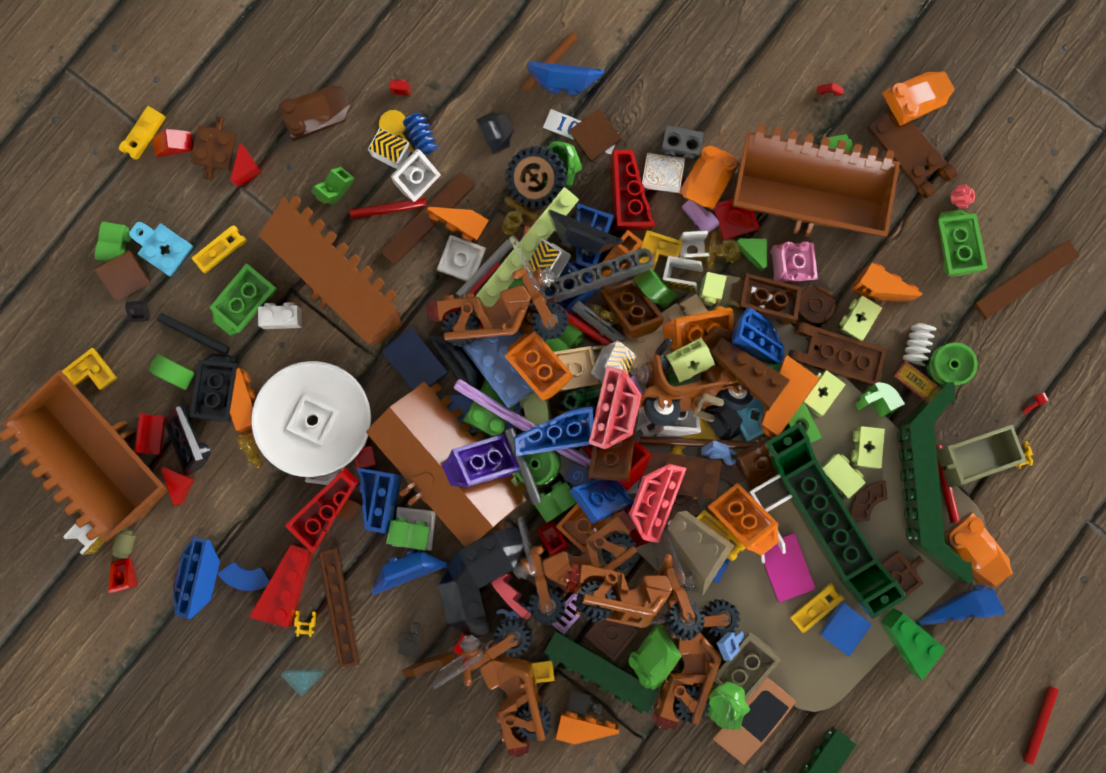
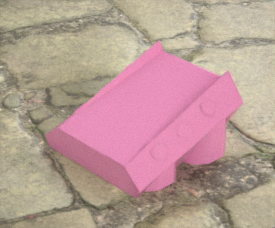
(794, 262)

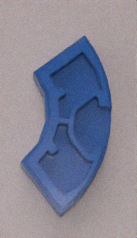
(244, 579)

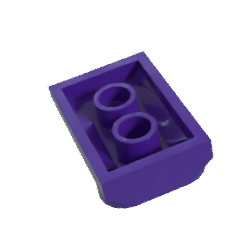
(480, 462)

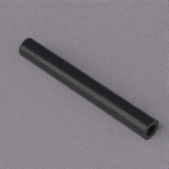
(193, 334)

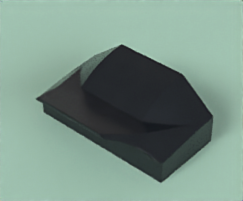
(496, 131)
(726, 422)

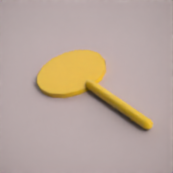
(393, 123)

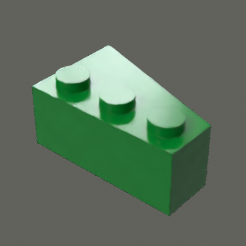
(914, 644)

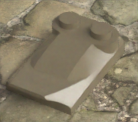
(748, 666)

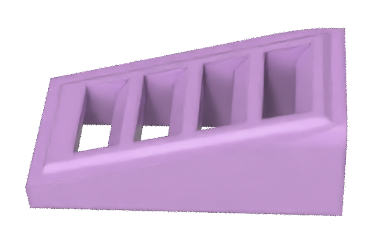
(563, 630)

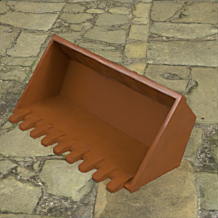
(816, 182)
(330, 272)
(418, 440)
(83, 458)

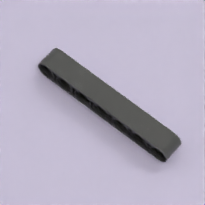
(598, 279)

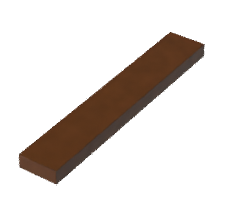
(422, 224)
(1026, 279)
(339, 608)

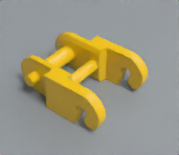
(1028, 452)
(298, 624)

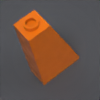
(799, 386)

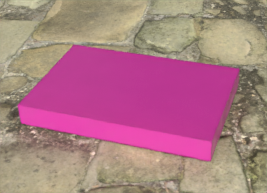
(788, 571)

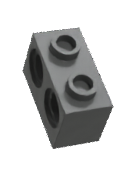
(682, 137)

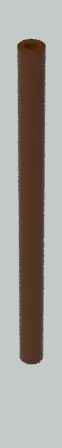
(693, 442)

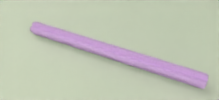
(514, 418)

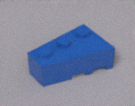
(598, 220)
(379, 498)

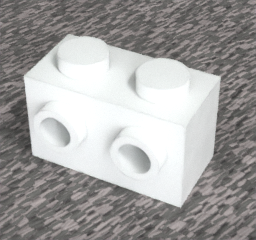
(279, 316)

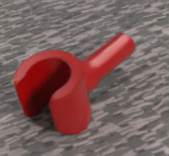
(1040, 400)

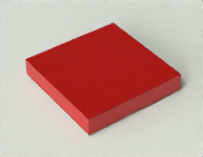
(734, 220)

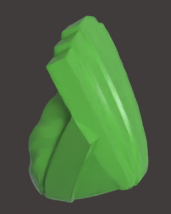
(570, 158)
(728, 706)

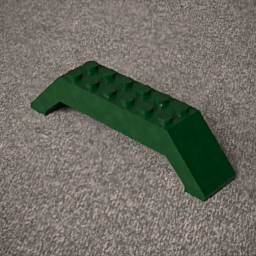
(923, 486)
(832, 523)

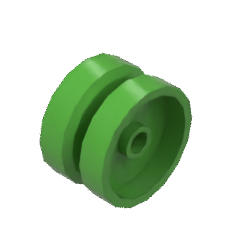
(963, 364)
(548, 466)

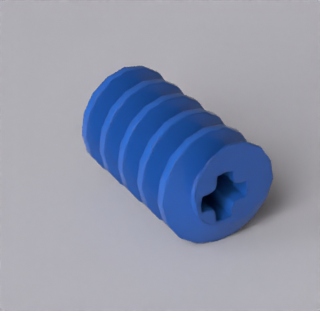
(418, 133)

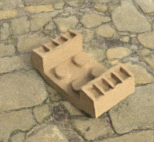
(580, 363)

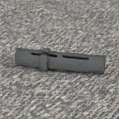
(597, 322)

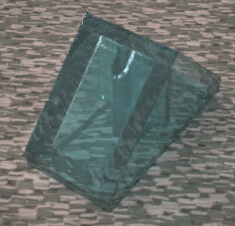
(302, 680)

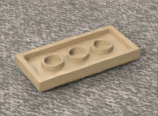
(645, 346)

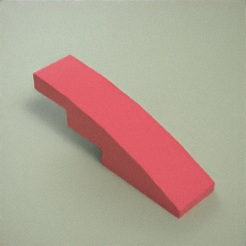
(510, 595)

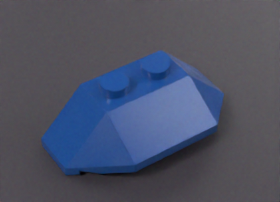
(563, 77)
(757, 337)
(406, 569)
(195, 577)

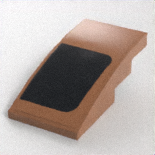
(767, 709)

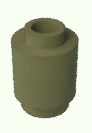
(123, 543)

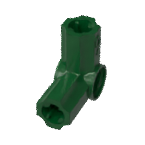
(583, 397)

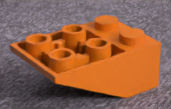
(878, 284)

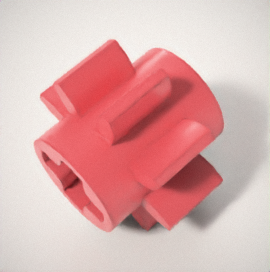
(962, 196)

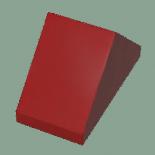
(172, 142)
(244, 167)
(177, 485)
(552, 538)
(121, 576)

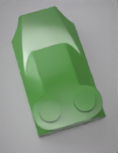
(961, 243)
(241, 300)
(484, 419)
(655, 658)

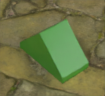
(755, 251)

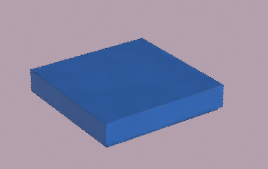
(845, 628)

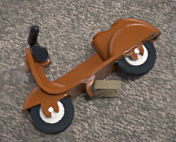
(665, 402)

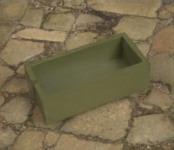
(980, 456)

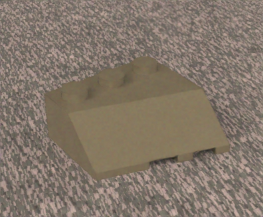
(698, 548)

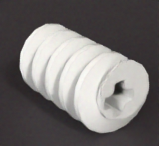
(918, 344)

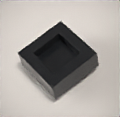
(137, 311)

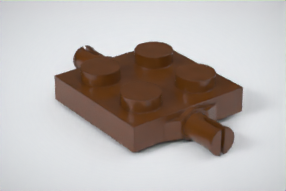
(213, 148)
(904, 571)

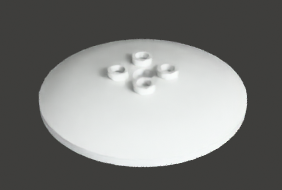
(303, 392)

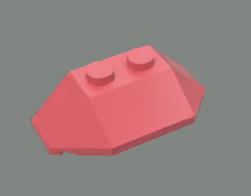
(615, 409)
(656, 500)

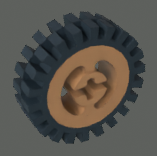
(523, 185)

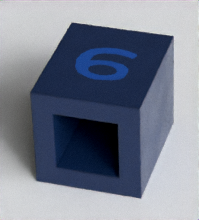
(577, 475)

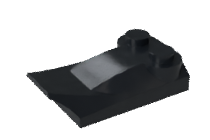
(214, 388)
(189, 450)

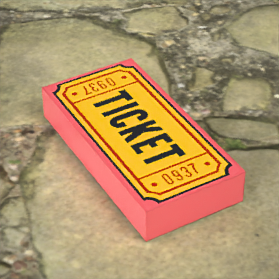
(914, 380)

